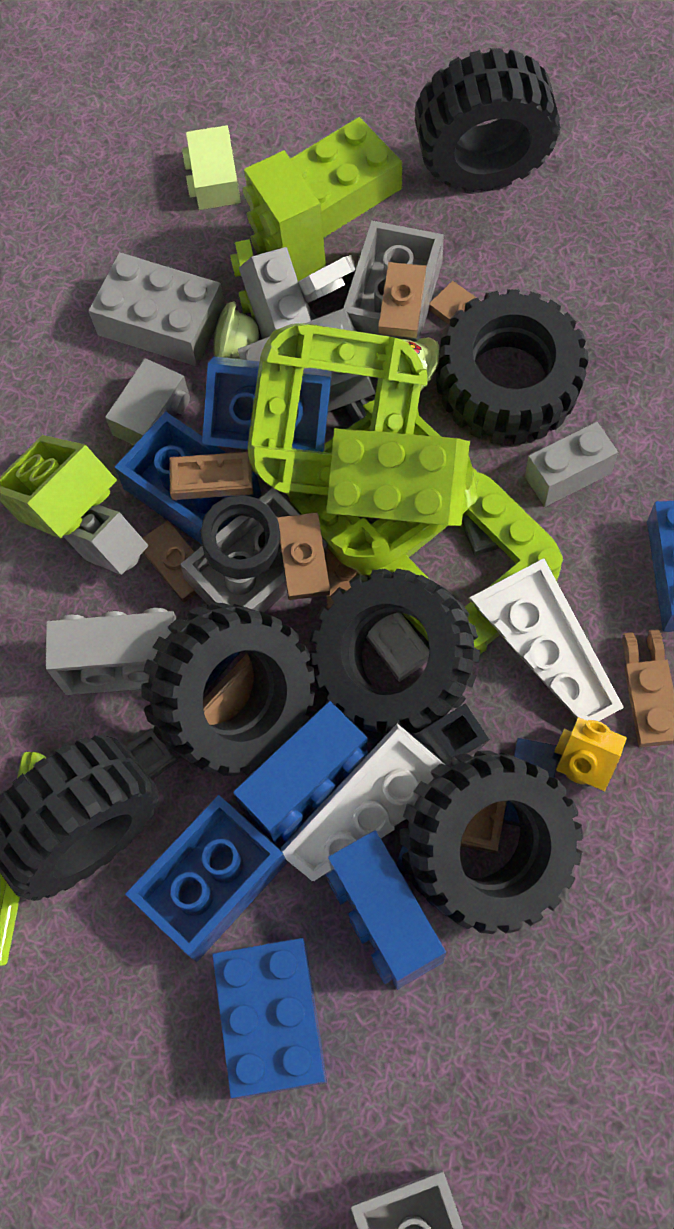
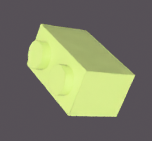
(212, 168)

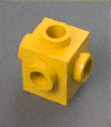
(589, 753)

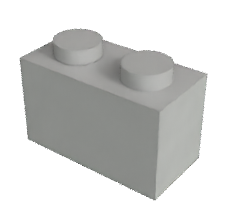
(273, 291)
(145, 400)
(571, 464)
(107, 540)

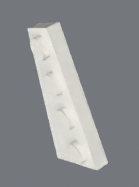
(545, 633)

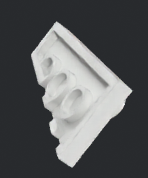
(326, 279)
(364, 802)

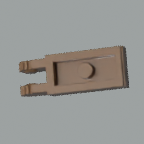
(650, 691)

